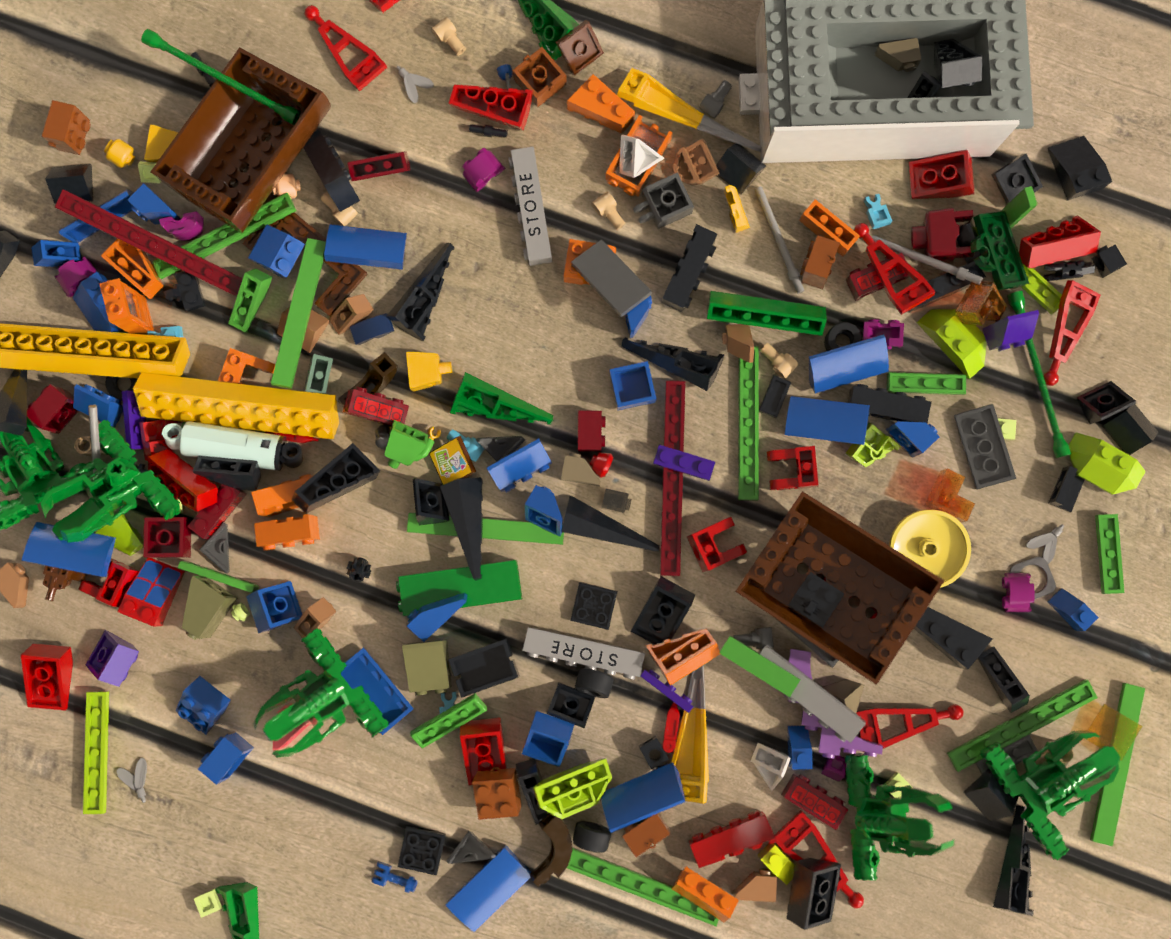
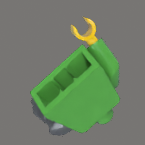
(404, 443)

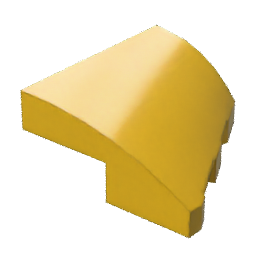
(737, 212)

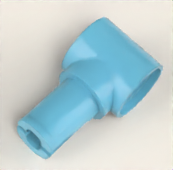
(472, 446)

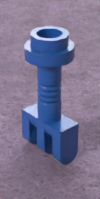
(409, 884)

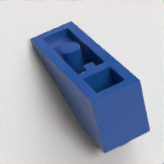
(434, 615)

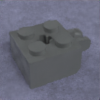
(665, 213)

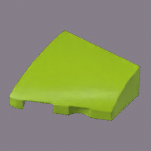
(875, 447)
(127, 538)

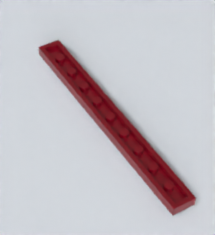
(148, 242)
(672, 481)

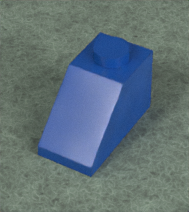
(54, 253)
(1073, 610)
(799, 747)

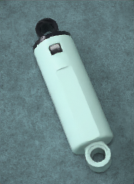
(225, 442)

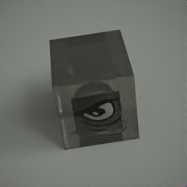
(616, 501)

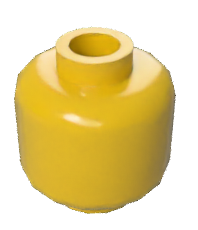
(119, 153)

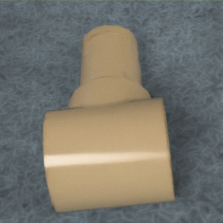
(446, 32)
(606, 207)
(343, 217)
(782, 364)

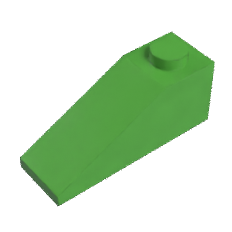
(249, 298)

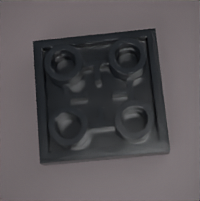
(594, 606)
(421, 850)

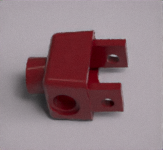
(940, 234)

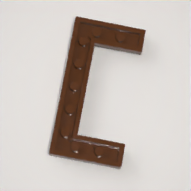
(349, 274)

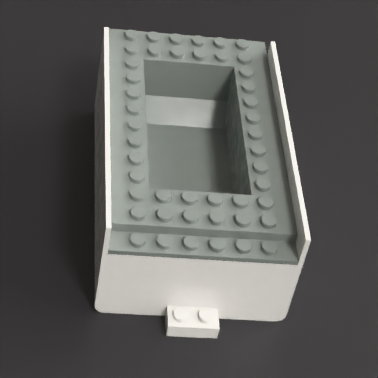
(835, 101)

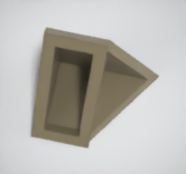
(846, 692)

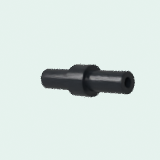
(210, 80)
(488, 131)

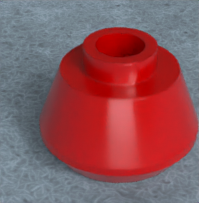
(601, 463)

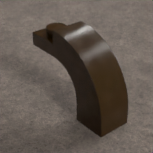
(377, 378)
(559, 853)

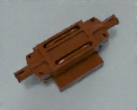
(58, 579)

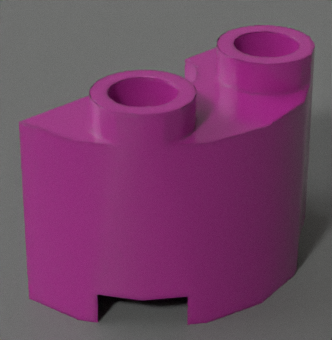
(482, 169)
(186, 228)
(73, 273)
(892, 331)
(1018, 592)

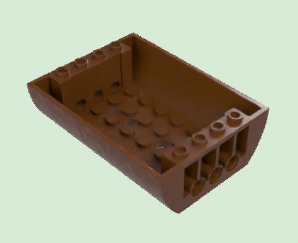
(230, 134)
(855, 566)

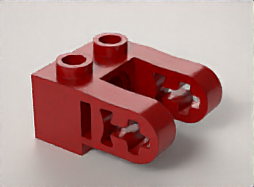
(806, 468)
(705, 547)
(116, 584)

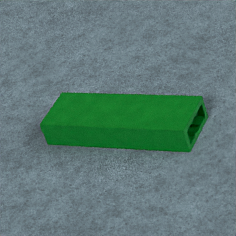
(498, 584)

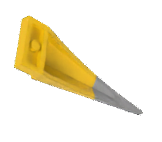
(655, 98)
(691, 746)

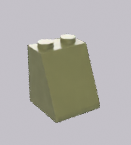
(205, 607)
(427, 666)

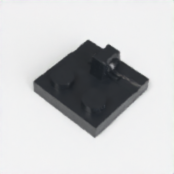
(1015, 177)
(816, 599)

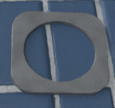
(1041, 562)

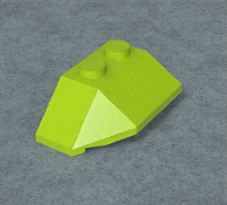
(959, 341)
(1104, 464)
(573, 788)

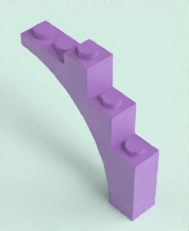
(829, 742)

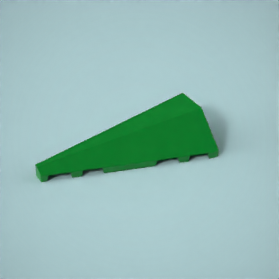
(482, 398)
(242, 909)

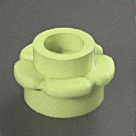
(240, 612)

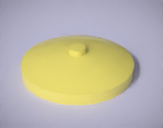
(934, 542)

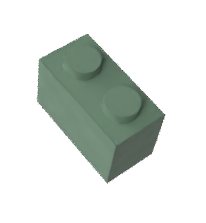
(318, 374)

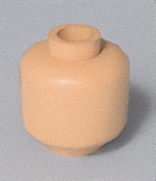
(287, 184)

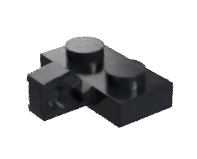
(186, 291)

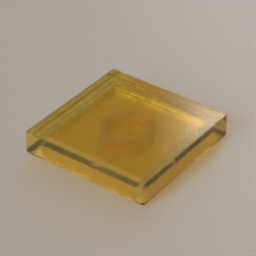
(1113, 730)

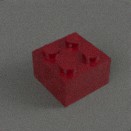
(52, 409)
(167, 537)

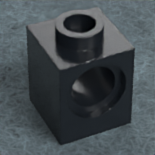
(1108, 260)
(649, 745)

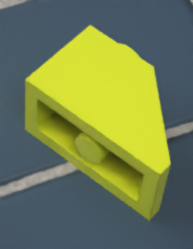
(777, 862)

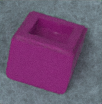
(835, 768)

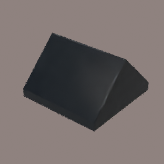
(739, 167)
(72, 178)
(1104, 402)
(1130, 429)
(429, 502)
(571, 705)
(990, 797)

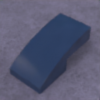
(371, 328)

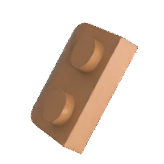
(695, 164)

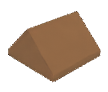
(315, 328)

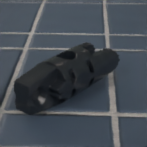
(1068, 270)

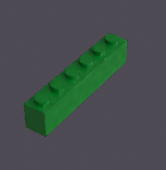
(766, 313)

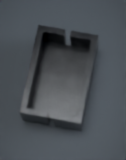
(484, 668)

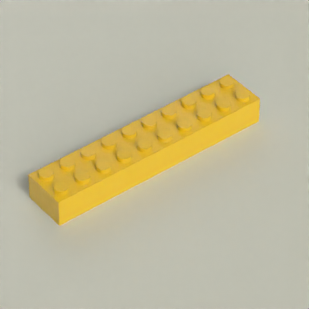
(91, 351)
(237, 405)

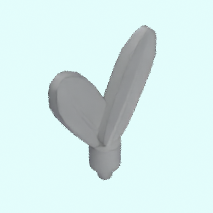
(411, 80)
(1048, 540)
(135, 782)

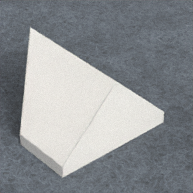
(636, 156)
(770, 764)

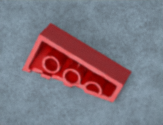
(493, 103)
(1059, 243)
(178, 476)
(732, 838)

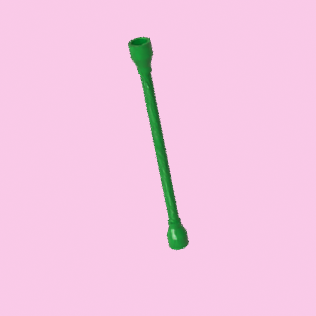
(154, 40)
(1060, 446)

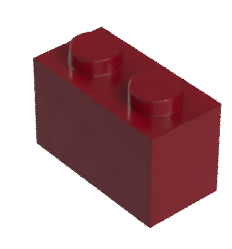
(590, 431)

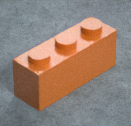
(827, 225)
(705, 894)

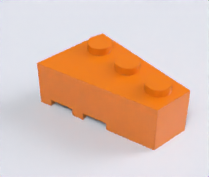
(602, 105)
(134, 267)
(278, 498)
(287, 532)
(683, 655)

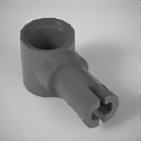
(713, 103)
(758, 638)

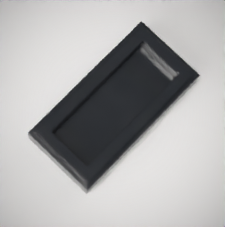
(774, 396)

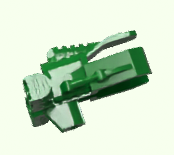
(29, 474)
(108, 490)
(319, 700)
(1051, 784)
(885, 819)

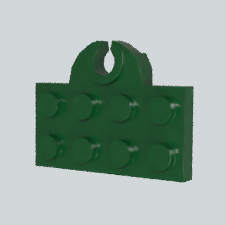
(998, 251)

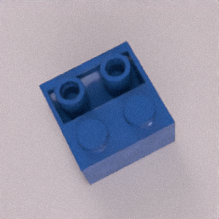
(107, 405)
(202, 705)

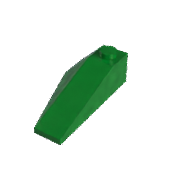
(548, 23)

